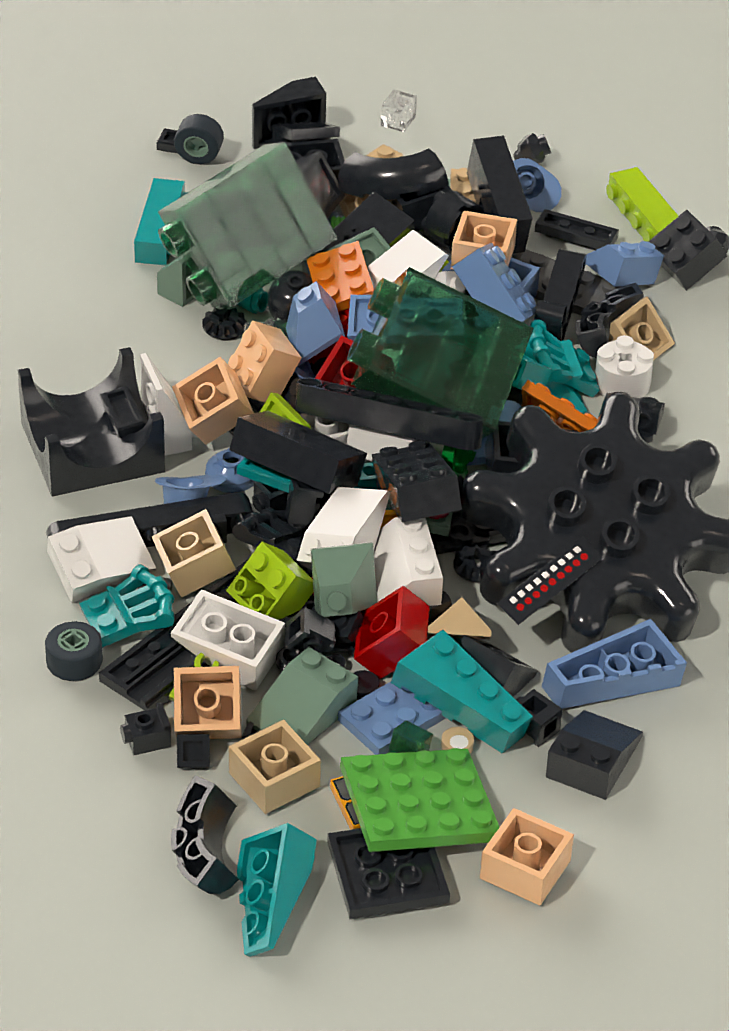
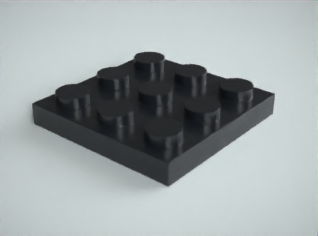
(385, 879)

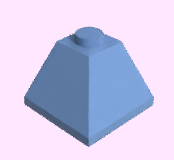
(313, 321)

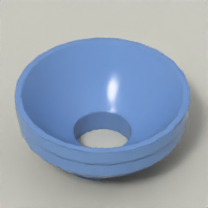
(217, 466)

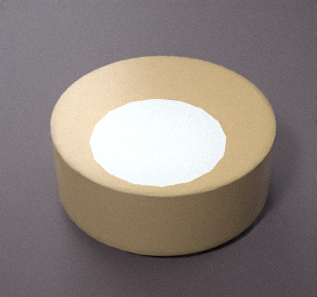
(457, 738)

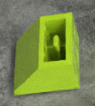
(271, 583)

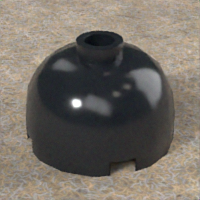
(283, 290)

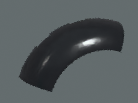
(392, 176)
(596, 317)
(199, 836)

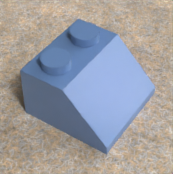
(626, 263)

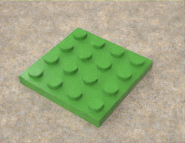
(419, 799)

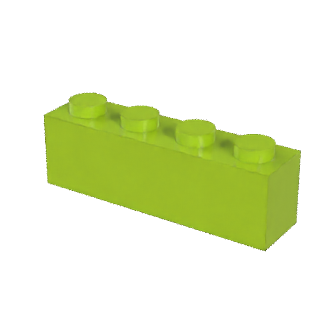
(639, 202)

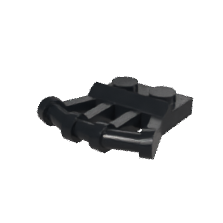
(270, 528)

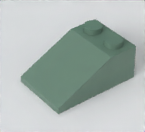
(307, 696)

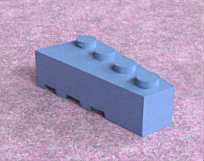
(615, 667)

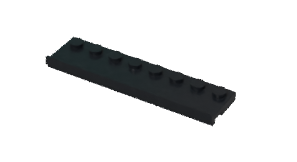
(147, 669)

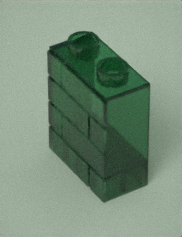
(245, 226)
(439, 347)

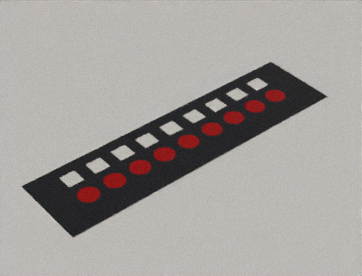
(550, 580)

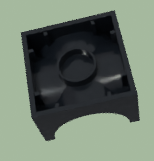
(77, 440)

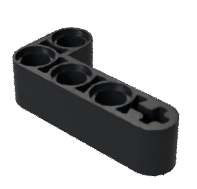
(561, 292)

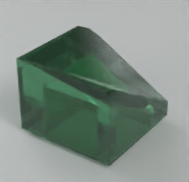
(409, 738)

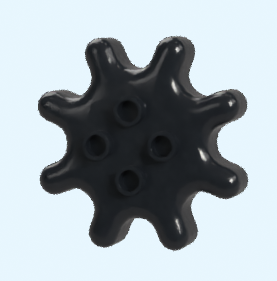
(620, 497)

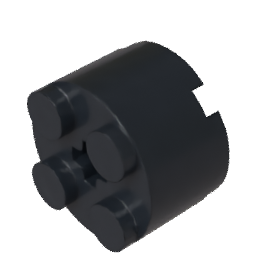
(445, 216)

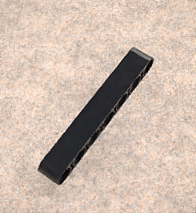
(389, 414)
(157, 518)

